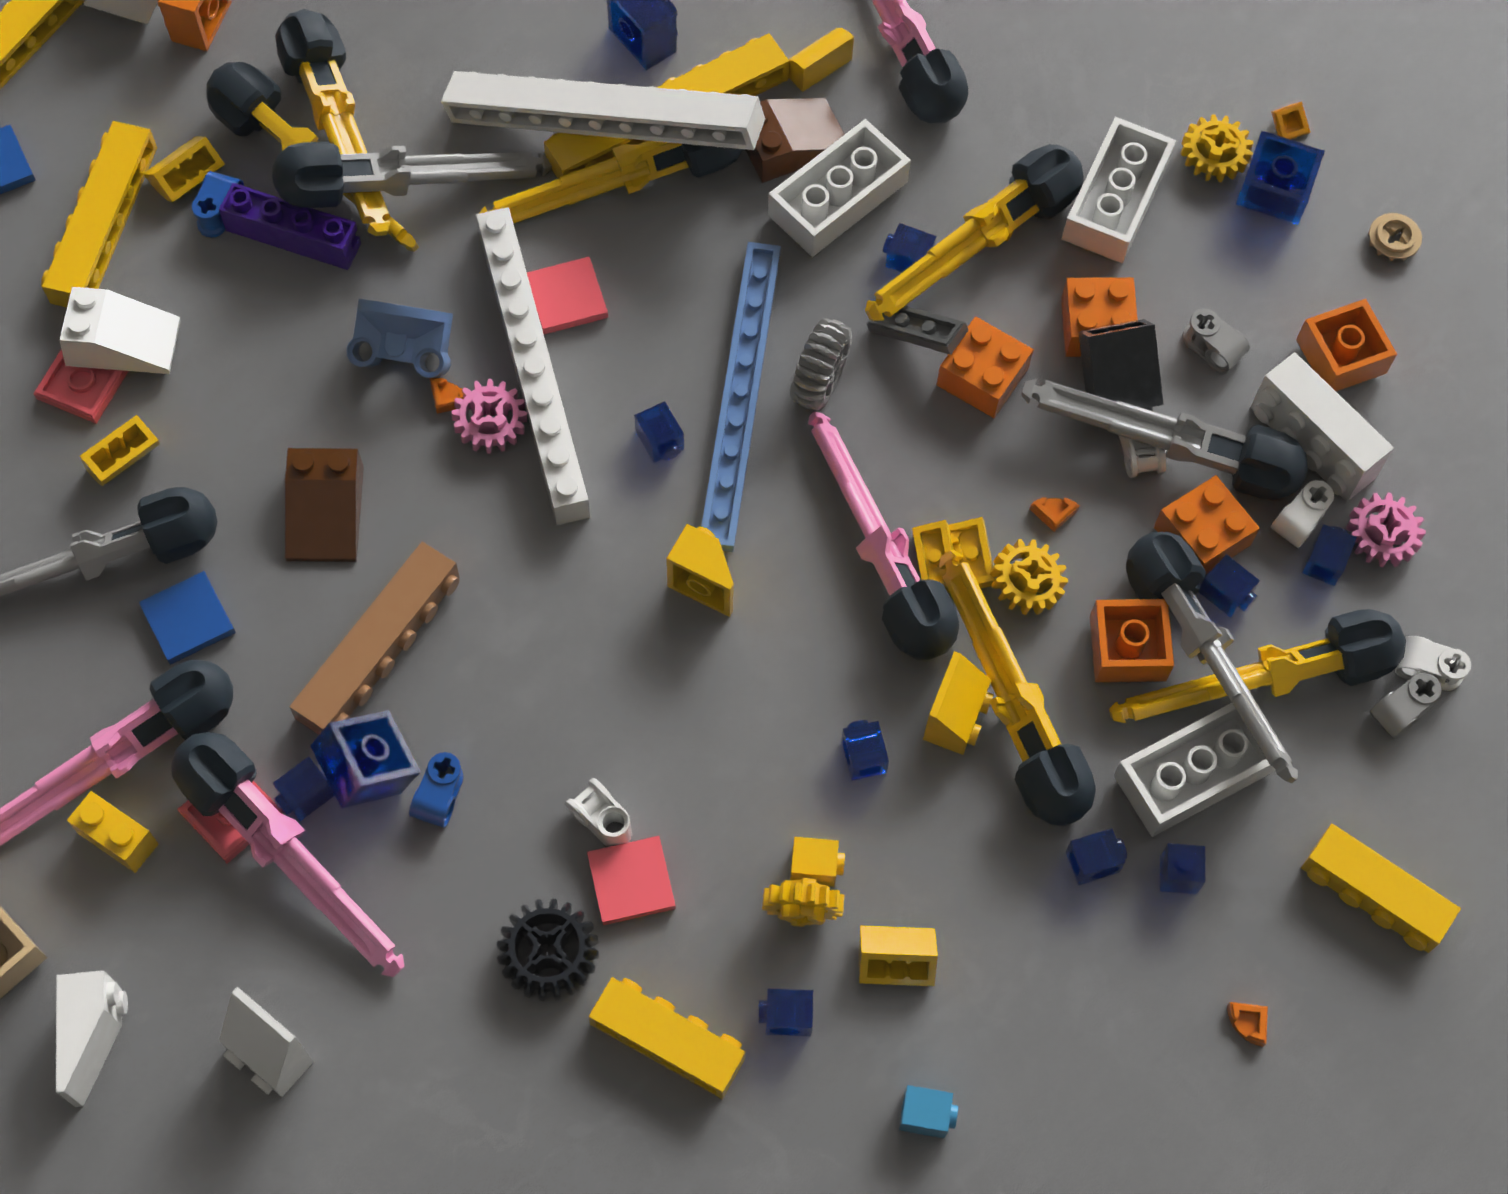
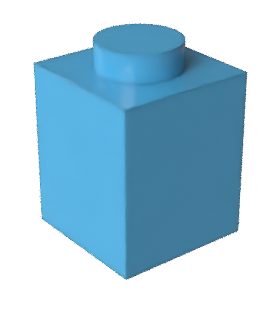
(927, 1112)

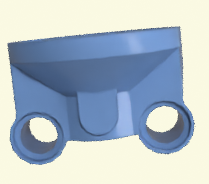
(401, 335)

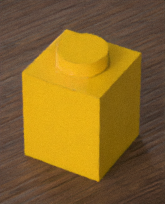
(817, 860)

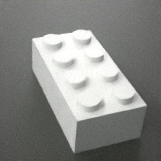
(838, 187)
(1118, 190)
(1332, 433)
(1191, 769)

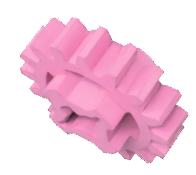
(490, 402)
(1397, 523)

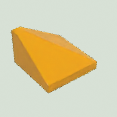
(1291, 121)

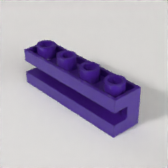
(290, 227)

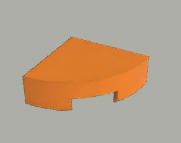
(445, 394)
(1054, 511)
(1249, 1021)

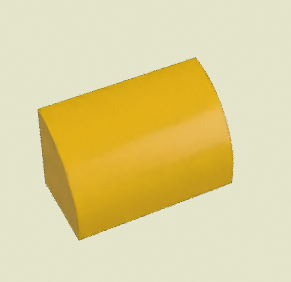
(821, 58)
(184, 168)
(119, 450)
(897, 956)

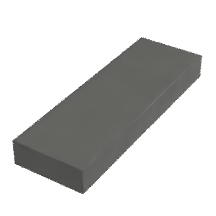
(921, 329)

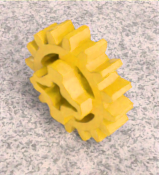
(1217, 148)
(1026, 577)
(803, 902)

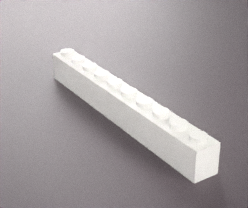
(605, 109)
(533, 367)

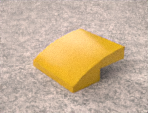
(965, 538)

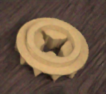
(1392, 224)

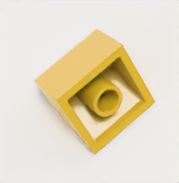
(700, 569)
(958, 705)

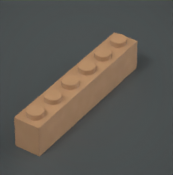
(377, 639)

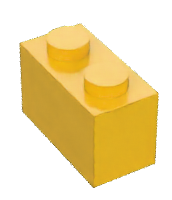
(113, 831)

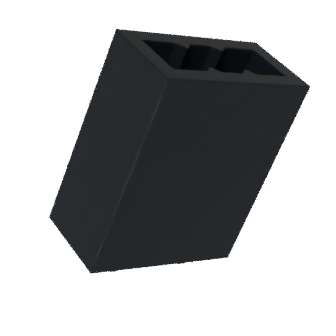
(1122, 363)

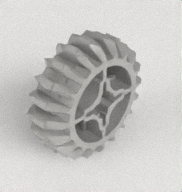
(821, 364)

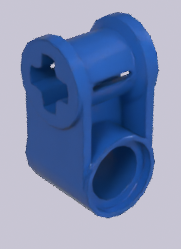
(208, 202)
(437, 796)

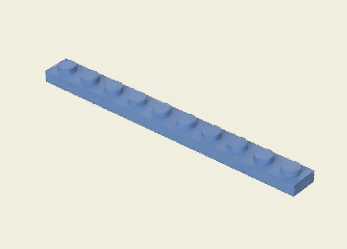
(741, 393)

